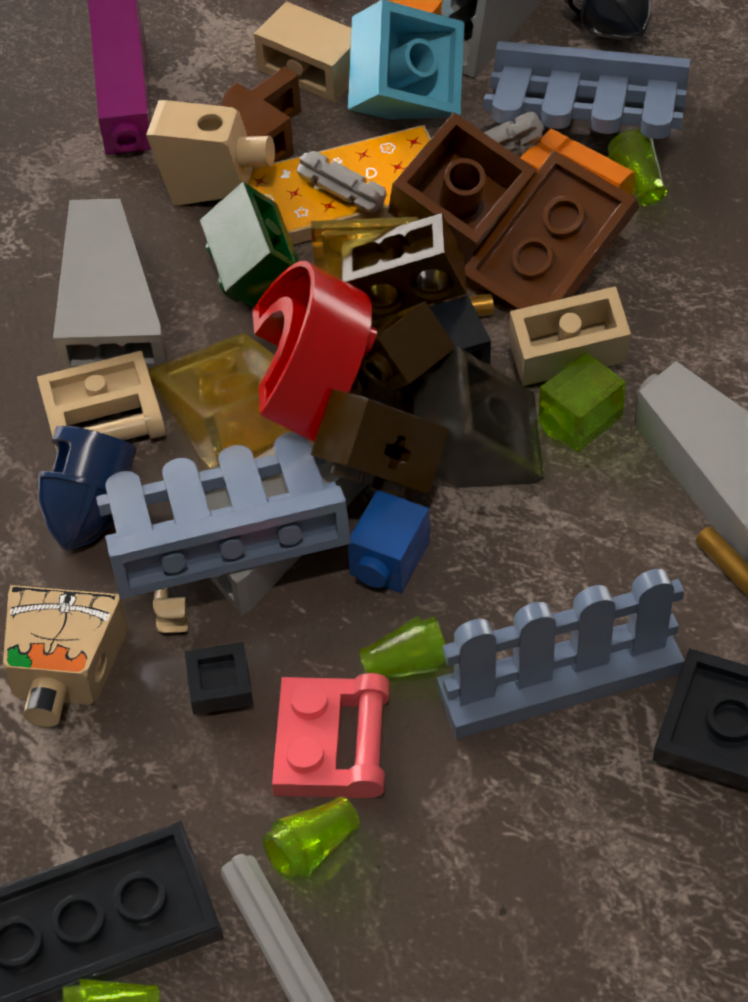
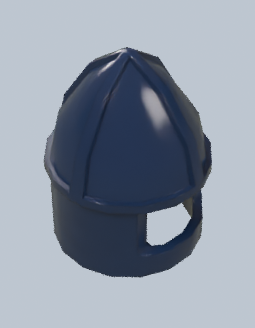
(78, 476)

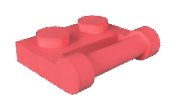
(311, 736)

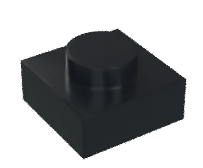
(218, 678)

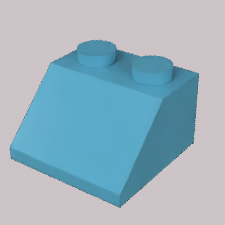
(405, 63)

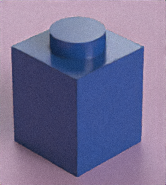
(389, 541)

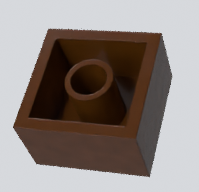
(464, 179)

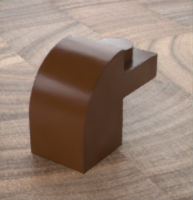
(269, 109)

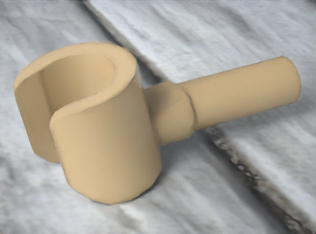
(171, 613)

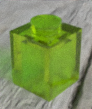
(581, 402)

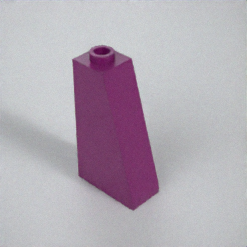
(120, 74)

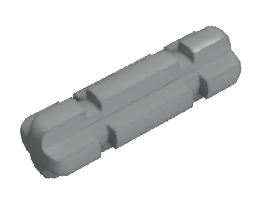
(525, 131)
(342, 182)

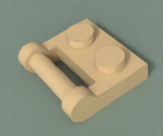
(104, 390)

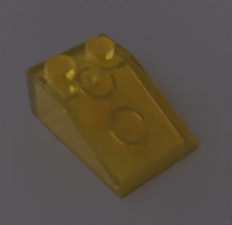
(218, 397)

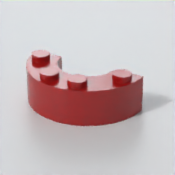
(320, 340)

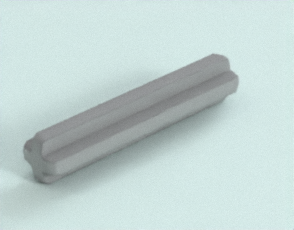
(274, 931)

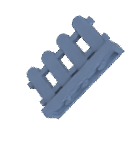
(589, 76)
(225, 539)
(555, 676)

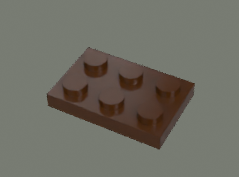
(550, 235)

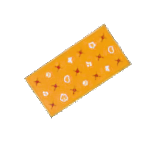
(301, 201)

